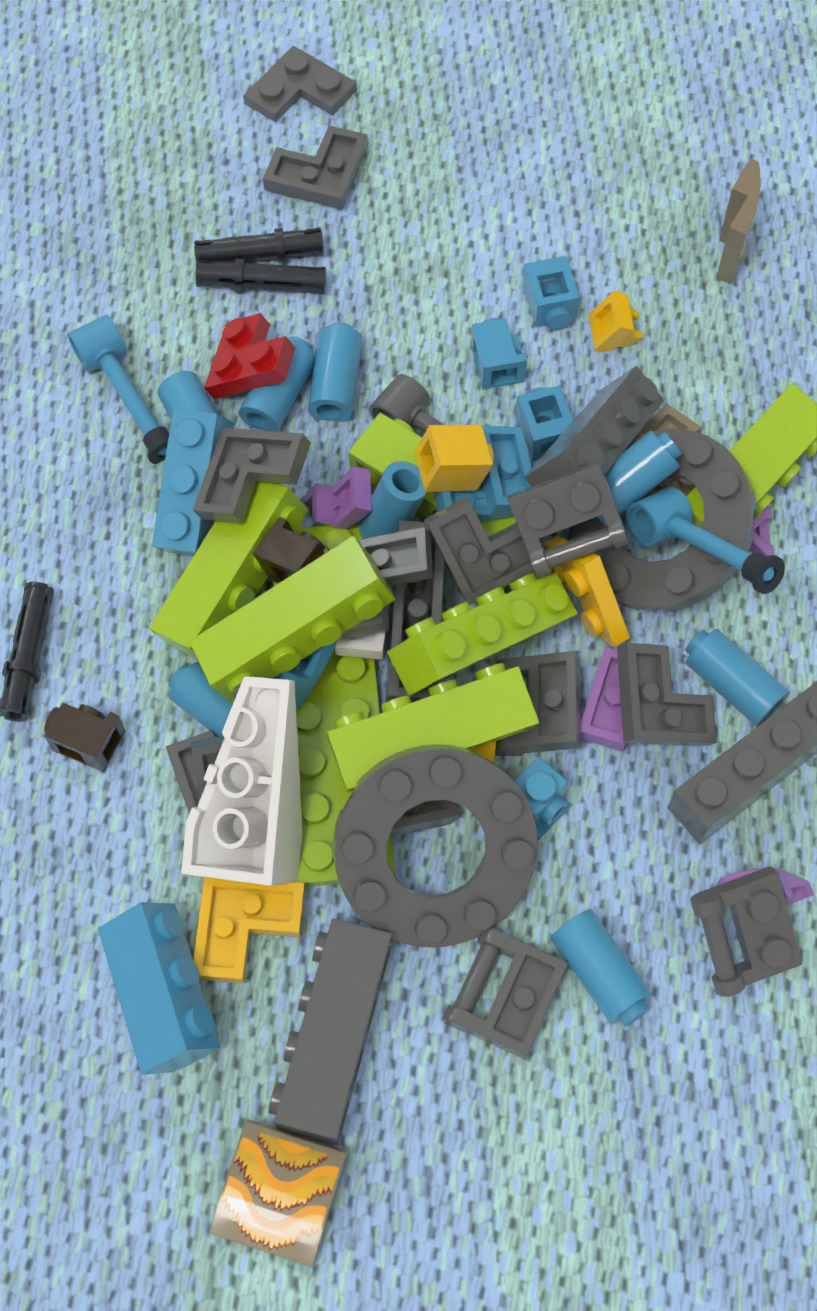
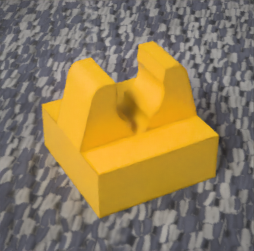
(613, 323)

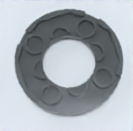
(692, 573)
(403, 783)

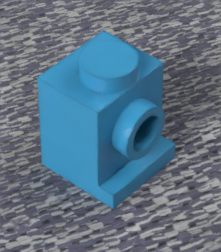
(551, 300)
(497, 354)
(543, 418)
(545, 794)

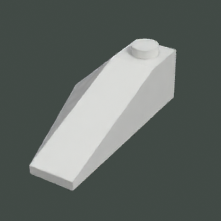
(252, 797)

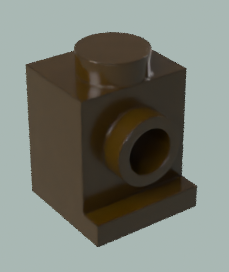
(286, 552)
(84, 734)

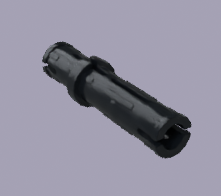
(261, 247)
(260, 276)
(22, 668)

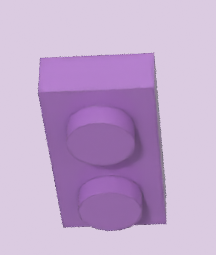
(602, 713)

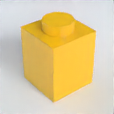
(453, 458)

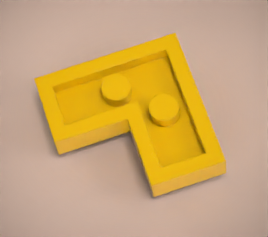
(590, 583)
(235, 911)

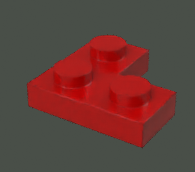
(246, 359)

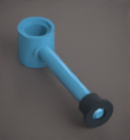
(100, 348)
(670, 516)

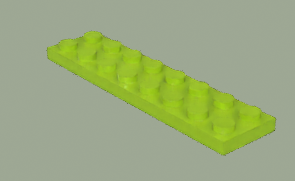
(343, 689)

